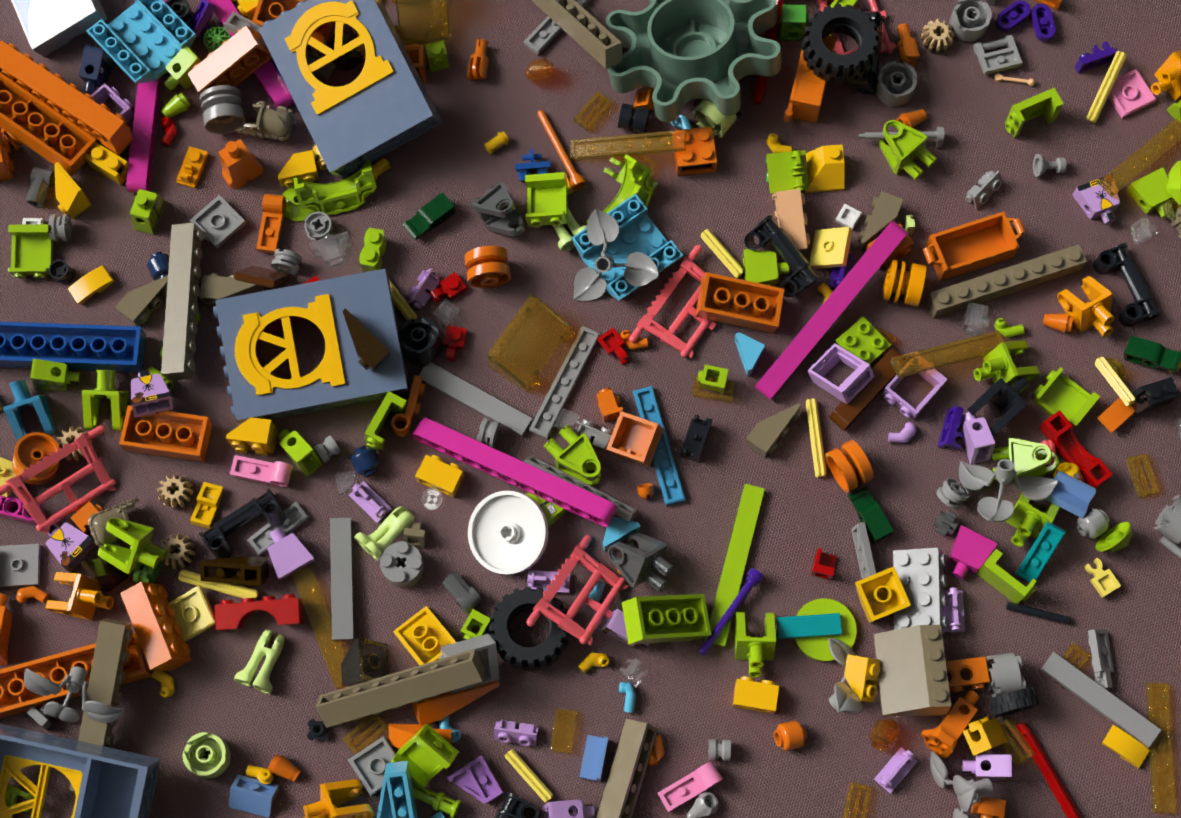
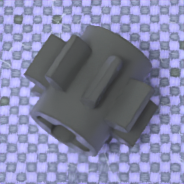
(946, 523)

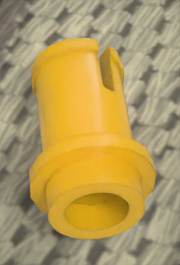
(497, 142)
(320, 162)
(380, 167)

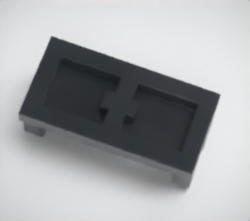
(696, 438)

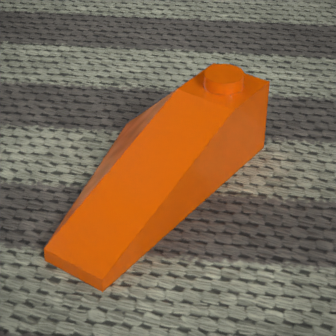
(439, 707)

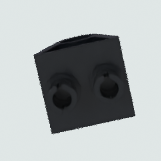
(1006, 398)

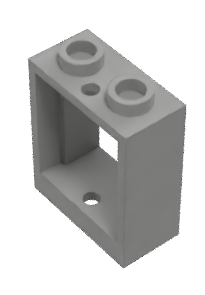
(489, 654)

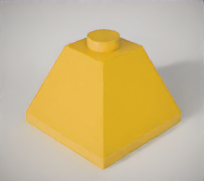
(826, 169)
(69, 194)
(882, 594)

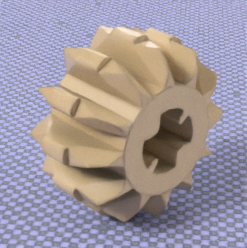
(944, 36)
(68, 438)
(170, 486)
(185, 551)

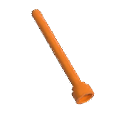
(576, 180)

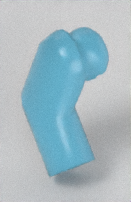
(682, 122)
(597, 591)
(630, 698)
(444, 724)

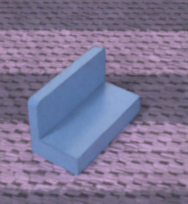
(1071, 494)
(594, 758)
(252, 796)

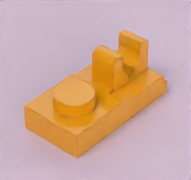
(192, 167)

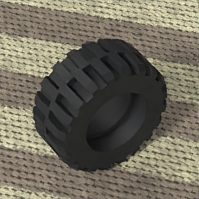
(844, 21)
(508, 649)

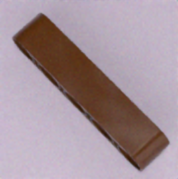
(884, 373)

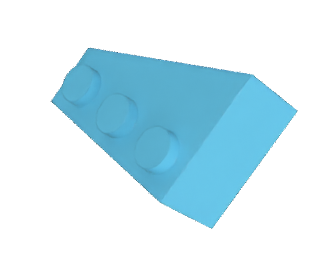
(397, 792)

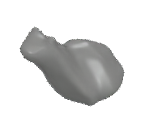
(704, 805)

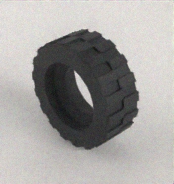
(1014, 702)

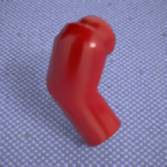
(170, 130)

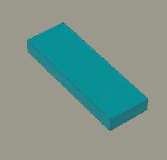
(1040, 552)
(809, 626)

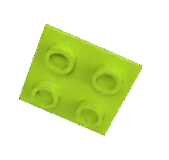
(787, 171)
(863, 341)

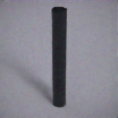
(1038, 613)

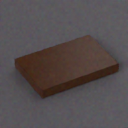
(262, 276)

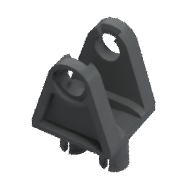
(499, 211)
(642, 563)

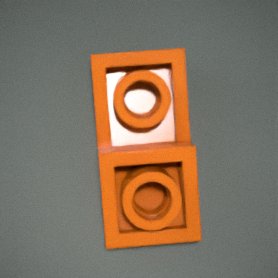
(1115, 415)

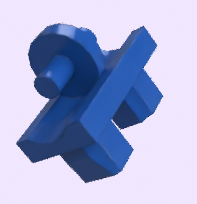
(523, 168)

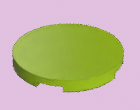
(818, 647)

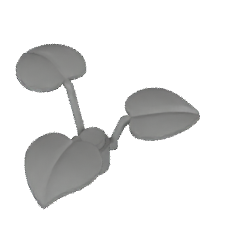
(639, 267)
(998, 510)
(74, 681)
(843, 698)
(967, 791)

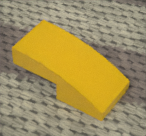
(89, 284)
(207, 505)
(1125, 746)

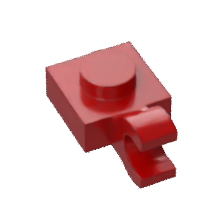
(450, 286)
(454, 340)
(613, 343)

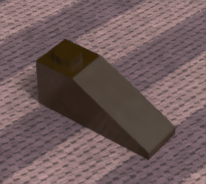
(368, 347)
(235, 570)
(104, 573)

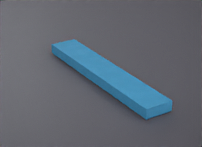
(663, 457)

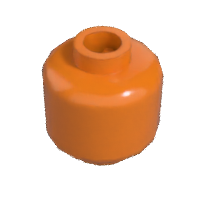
(790, 735)

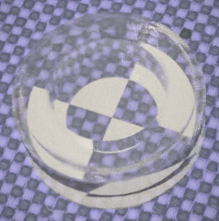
(431, 499)

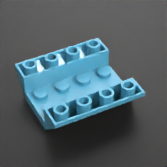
(143, 39)
(636, 234)

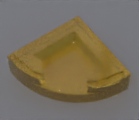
(1118, 367)

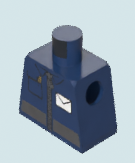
(95, 68)

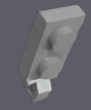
(1101, 657)

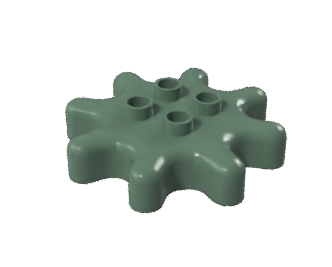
(694, 51)

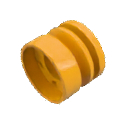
(904, 282)

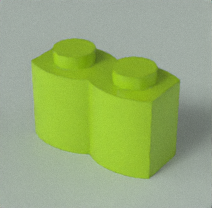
(374, 249)

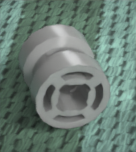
(330, 445)
(718, 749)

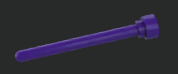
(753, 579)

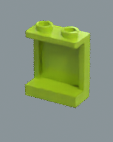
(1045, 103)
(547, 199)
(30, 250)
(1064, 395)
(390, 403)
(1003, 581)
(426, 755)

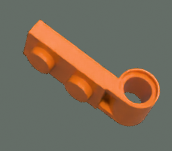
(271, 224)
(412, 408)

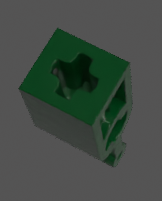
(430, 216)
(1151, 354)
(872, 514)

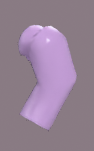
(904, 436)

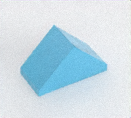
(749, 351)
(618, 531)

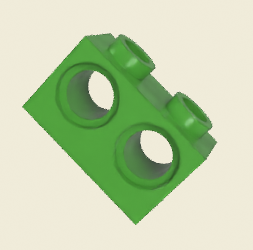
(793, 22)

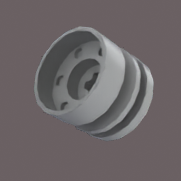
(222, 109)

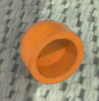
(645, 489)

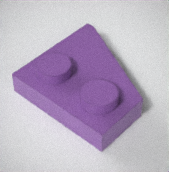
(478, 780)

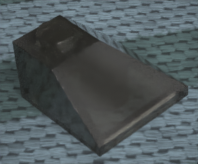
(364, 662)

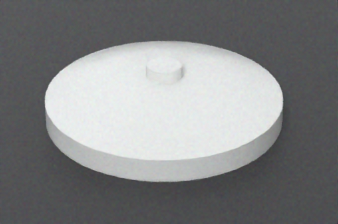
(508, 532)

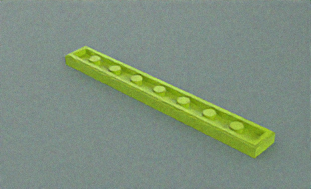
(736, 557)

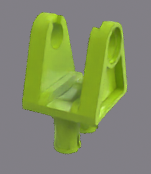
(905, 148)
(1000, 365)
(91, 401)
(577, 457)
(1027, 457)
(1029, 520)
(141, 546)
(755, 648)

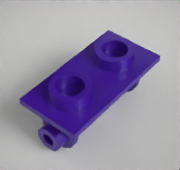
(840, 273)

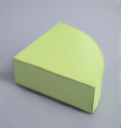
(909, 224)

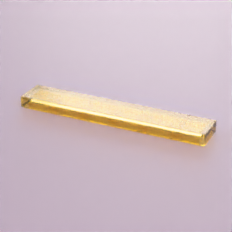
(628, 144)
(1142, 158)
(945, 354)
(320, 621)
(1161, 749)

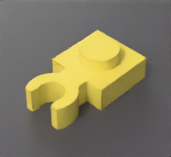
(1103, 580)

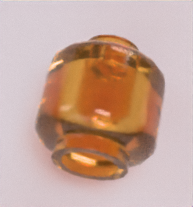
(540, 71)
(884, 734)

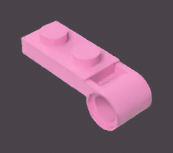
(261, 471)
(690, 786)

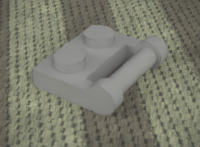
(1000, 59)

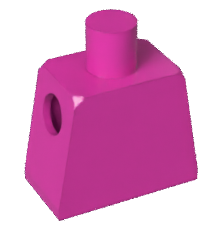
(969, 551)

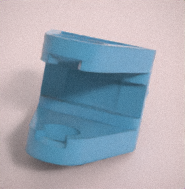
(22, 399)

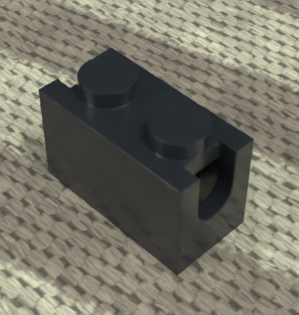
(1157, 395)

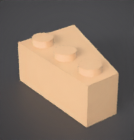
(791, 216)

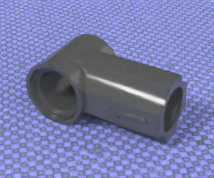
(41, 181)
(465, 596)

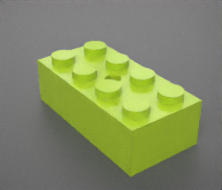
(666, 618)

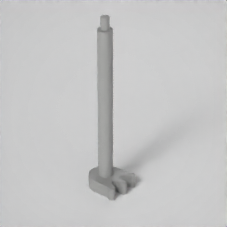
(938, 134)

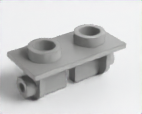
(990, 183)
(601, 436)

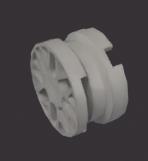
(318, 225)
(60, 228)
(286, 261)
(488, 432)
(952, 493)

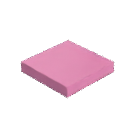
(1130, 94)

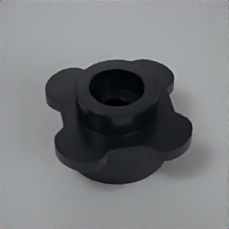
(313, 734)

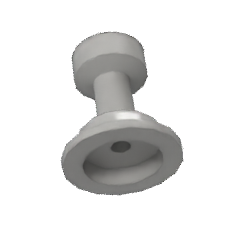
(1040, 165)

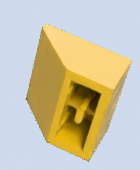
(255, 436)

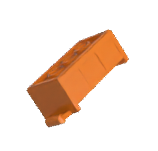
(807, 90)
(973, 245)

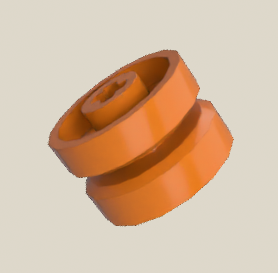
(487, 267)
(33, 448)
(849, 466)

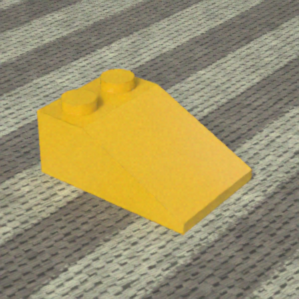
(423, 636)

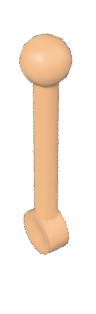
(998, 77)

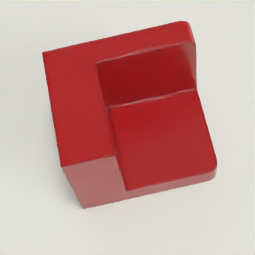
(823, 565)

